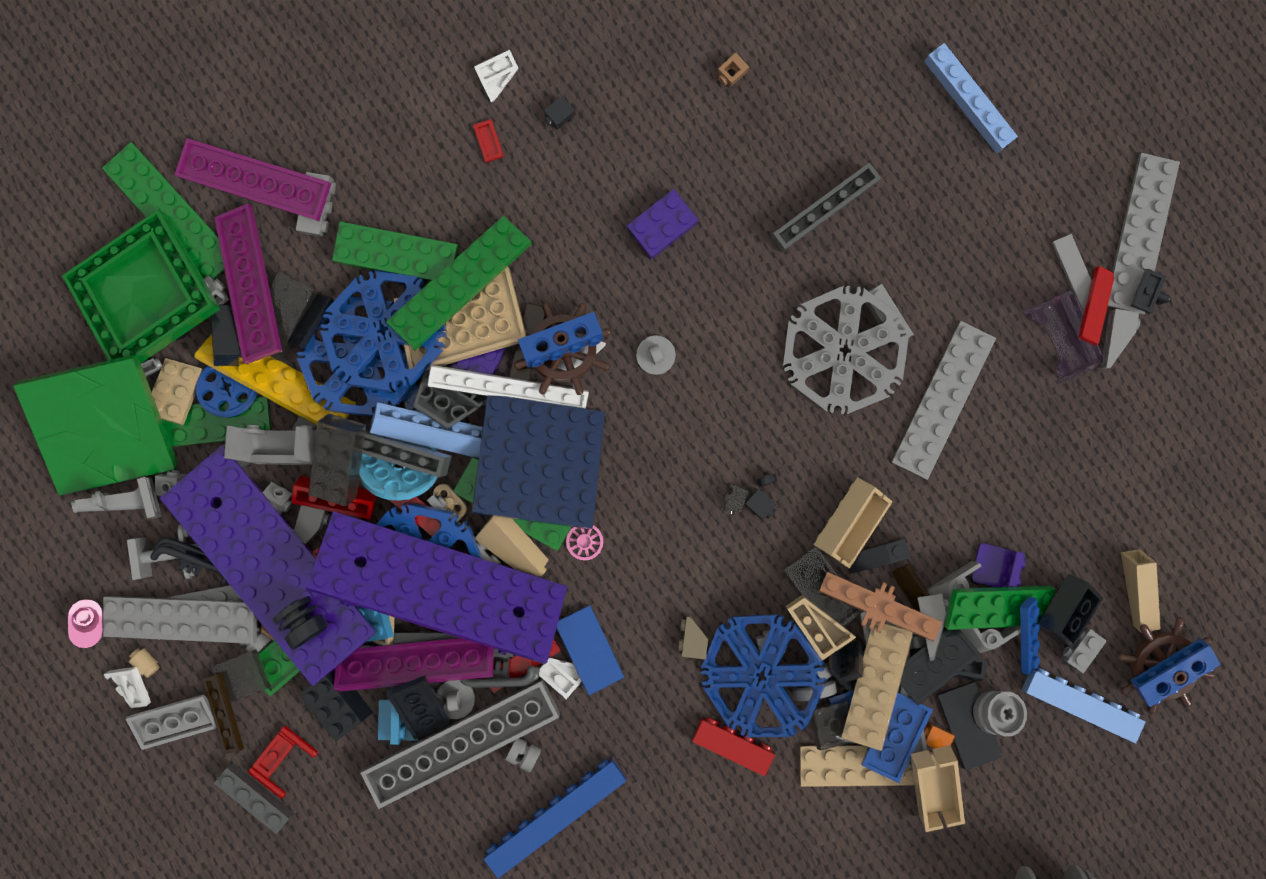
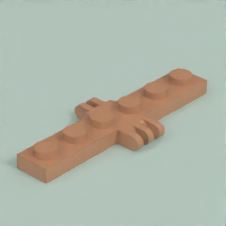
(880, 607)

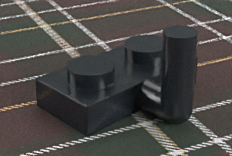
(1149, 292)

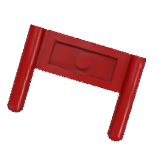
(274, 755)

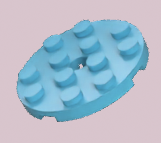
(391, 482)

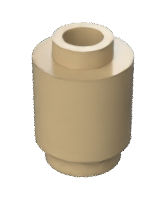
(144, 662)

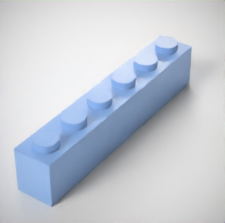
(970, 98)
(422, 430)
(1084, 706)

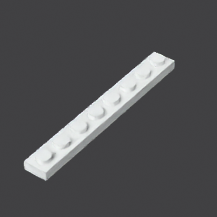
(503, 386)

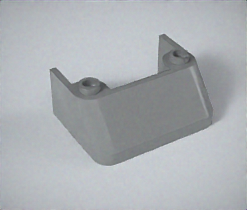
(270, 447)
(989, 638)

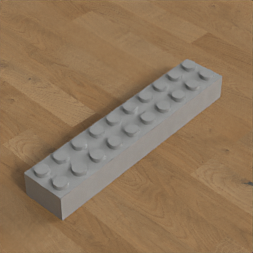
(460, 743)

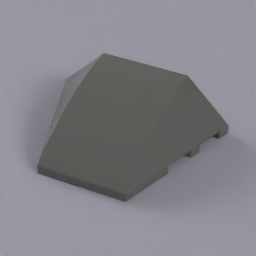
(446, 405)

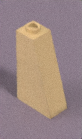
(512, 545)
(1142, 588)

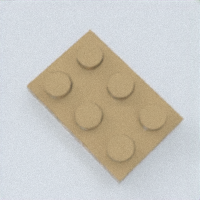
(175, 390)

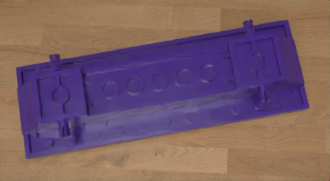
(262, 559)
(437, 588)

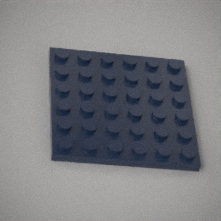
(538, 462)

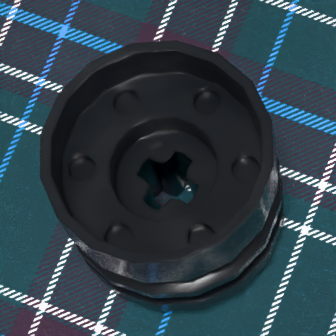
(300, 622)

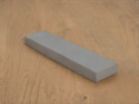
(1073, 268)

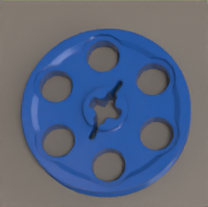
(220, 395)

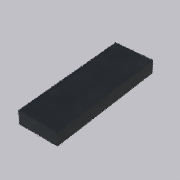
(310, 321)

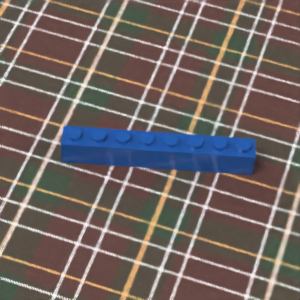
(555, 817)

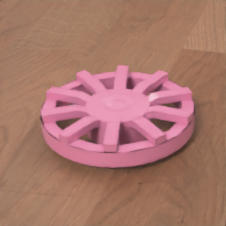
(584, 542)

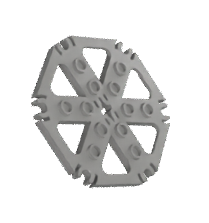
(860, 360)

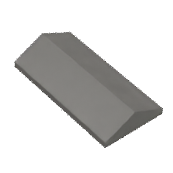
(171, 720)

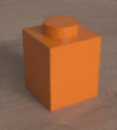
(937, 737)

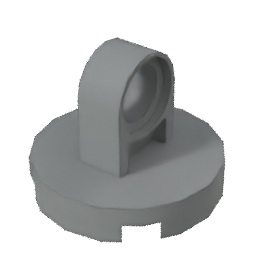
(655, 355)
(459, 698)

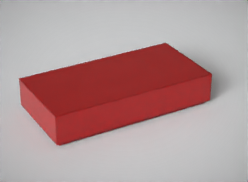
(488, 140)

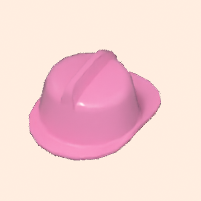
(85, 623)

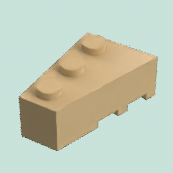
(819, 628)

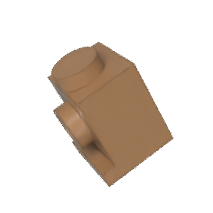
(735, 64)

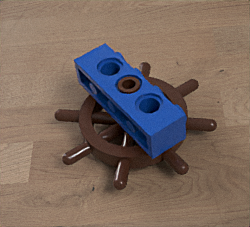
(559, 336)
(1171, 673)

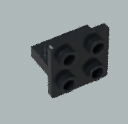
(847, 664)

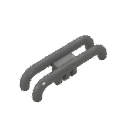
(501, 677)

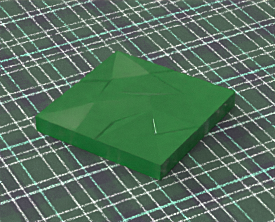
(141, 290)
(96, 424)

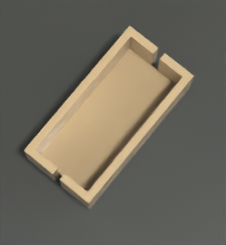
(853, 522)
(937, 788)

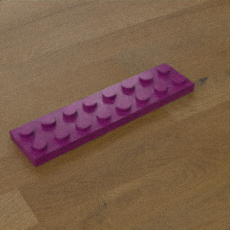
(253, 179)
(248, 284)
(405, 662)

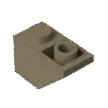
(694, 640)

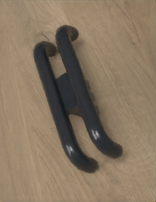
(193, 557)

